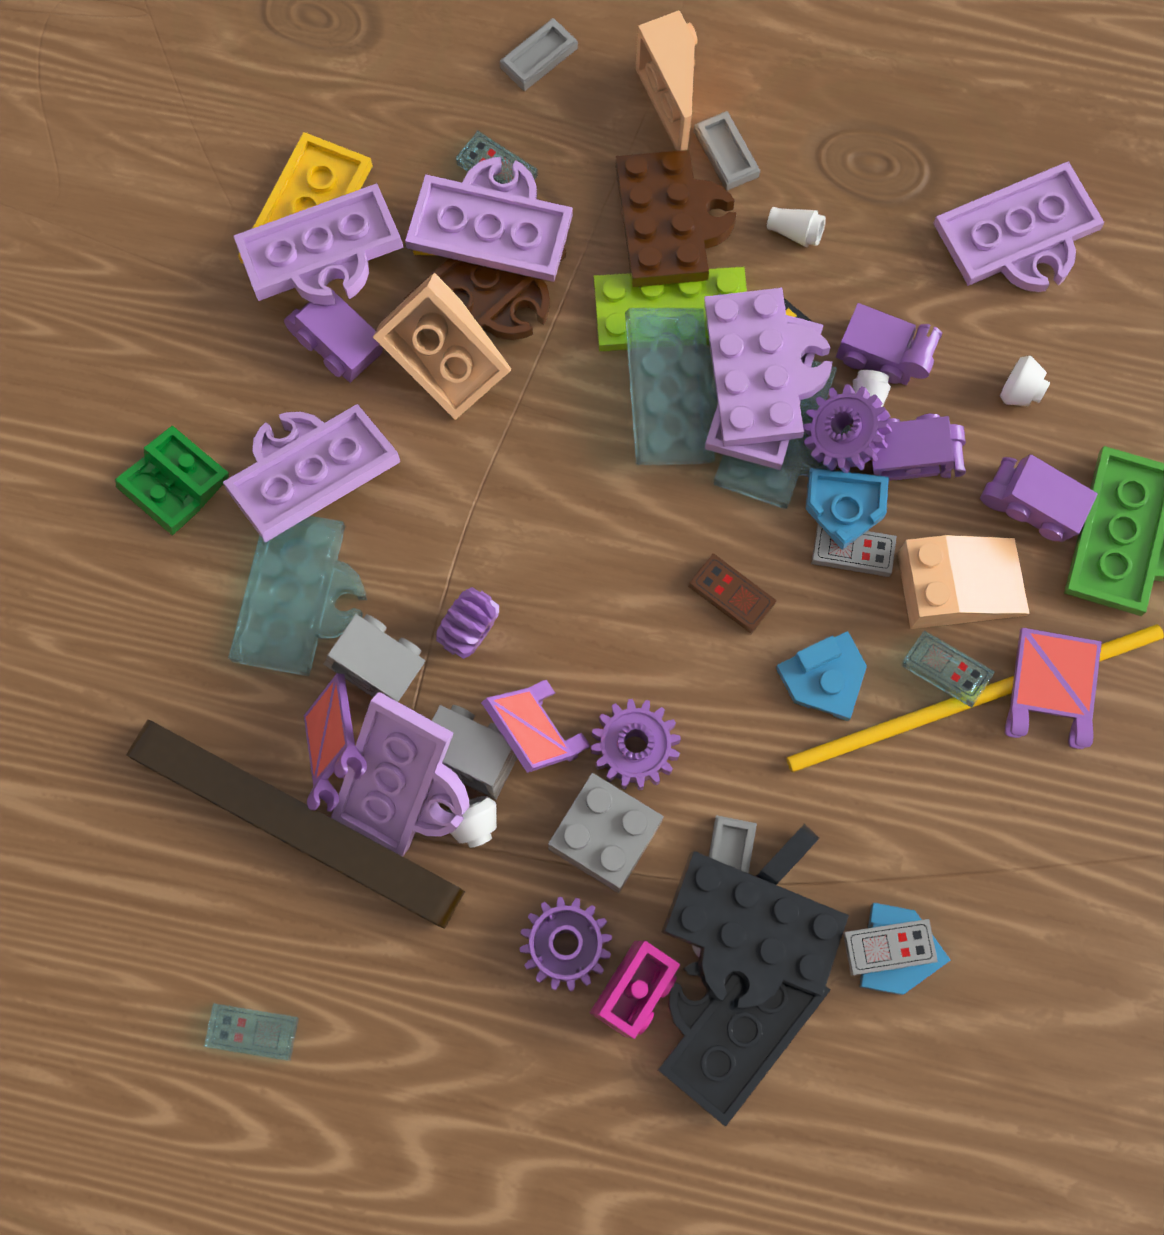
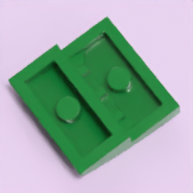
(172, 480)

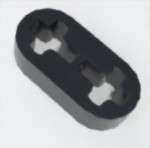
(788, 855)

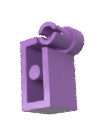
(336, 335)
(887, 345)
(920, 447)
(1039, 497)

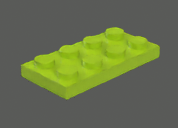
(616, 295)

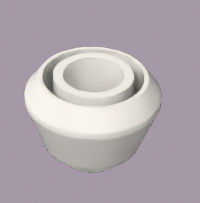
(1025, 383)
(478, 822)

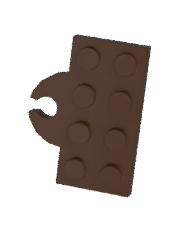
(669, 217)
(496, 296)

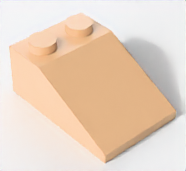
(667, 70)
(442, 346)
(961, 580)

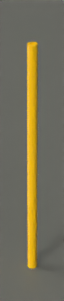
(948, 707)

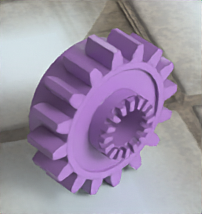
(857, 445)
(629, 765)
(559, 921)

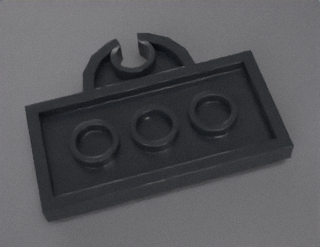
(752, 931)
(728, 1047)

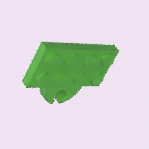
(1123, 534)

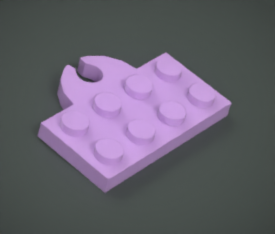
(491, 221)
(1021, 228)
(320, 246)
(761, 366)
(308, 467)
(401, 779)

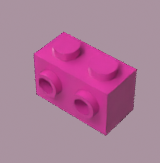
(635, 989)

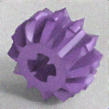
(467, 622)

